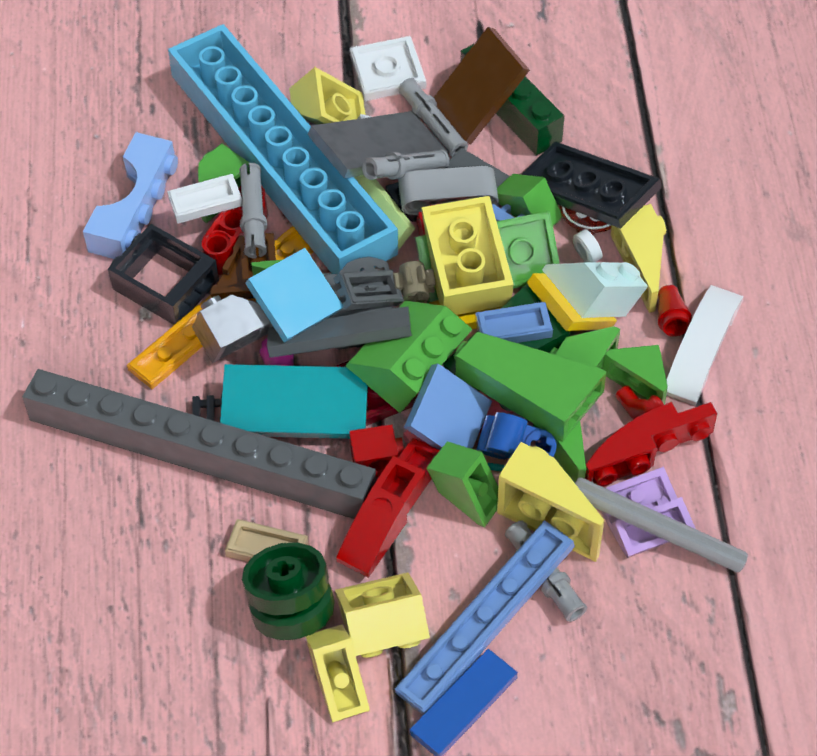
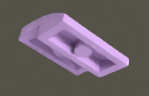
(654, 492)

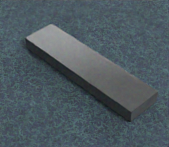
(344, 332)

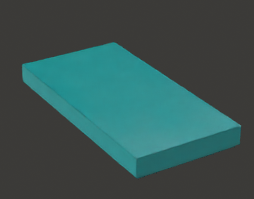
(293, 400)

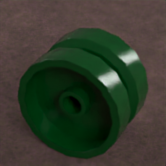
(288, 591)

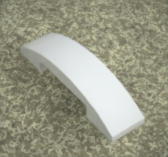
(702, 344)

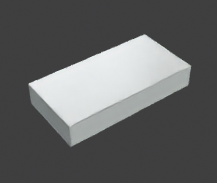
(204, 198)

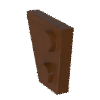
(239, 269)

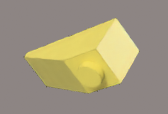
(641, 245)

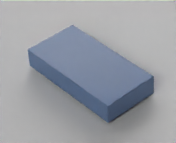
(516, 323)

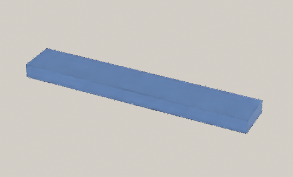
(484, 617)

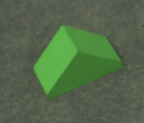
(528, 196)
(639, 369)

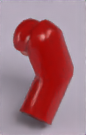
(634, 405)

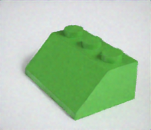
(400, 365)

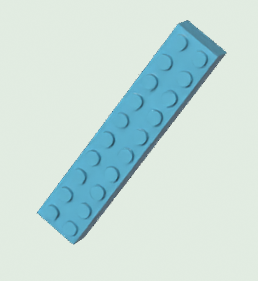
(267, 130)

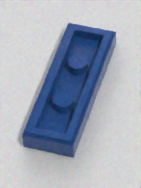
(463, 703)

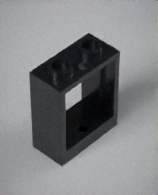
(189, 290)

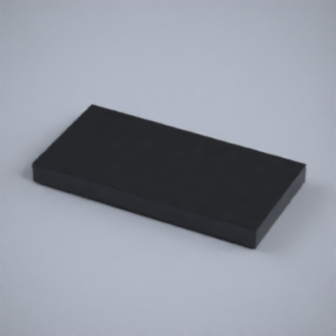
(594, 184)

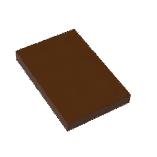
(480, 85)

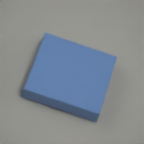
(447, 410)

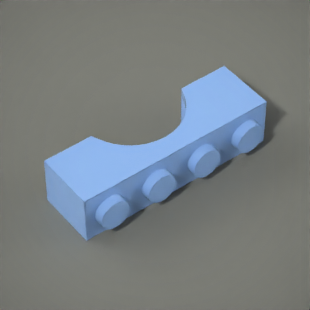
(115, 225)

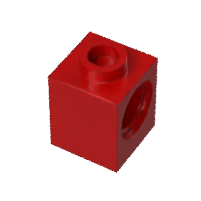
(375, 446)

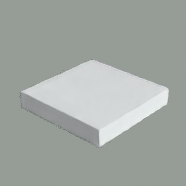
(385, 66)

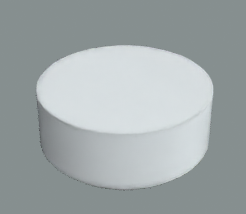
(587, 246)

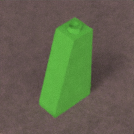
(531, 382)

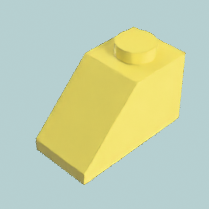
(337, 672)

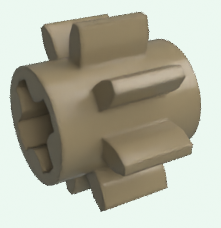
(414, 281)

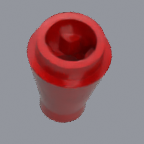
(672, 312)

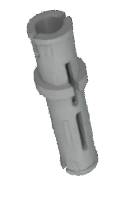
(425, 108)
(396, 164)
(253, 221)
(557, 584)

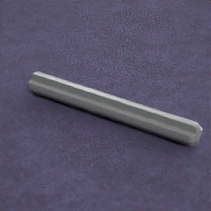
(663, 526)

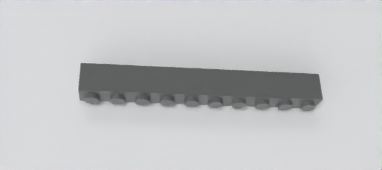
(198, 444)

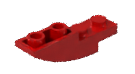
(636, 443)
(386, 508)

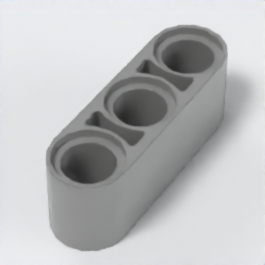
(445, 185)

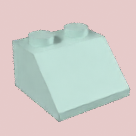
(598, 287)

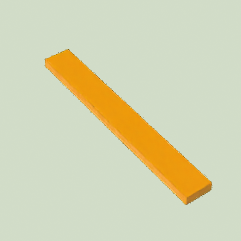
(181, 341)

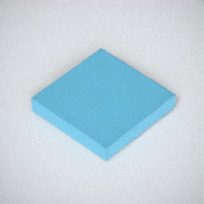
(294, 295)

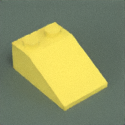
(467, 255)
(539, 489)

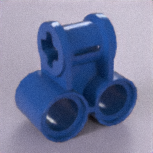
(504, 433)

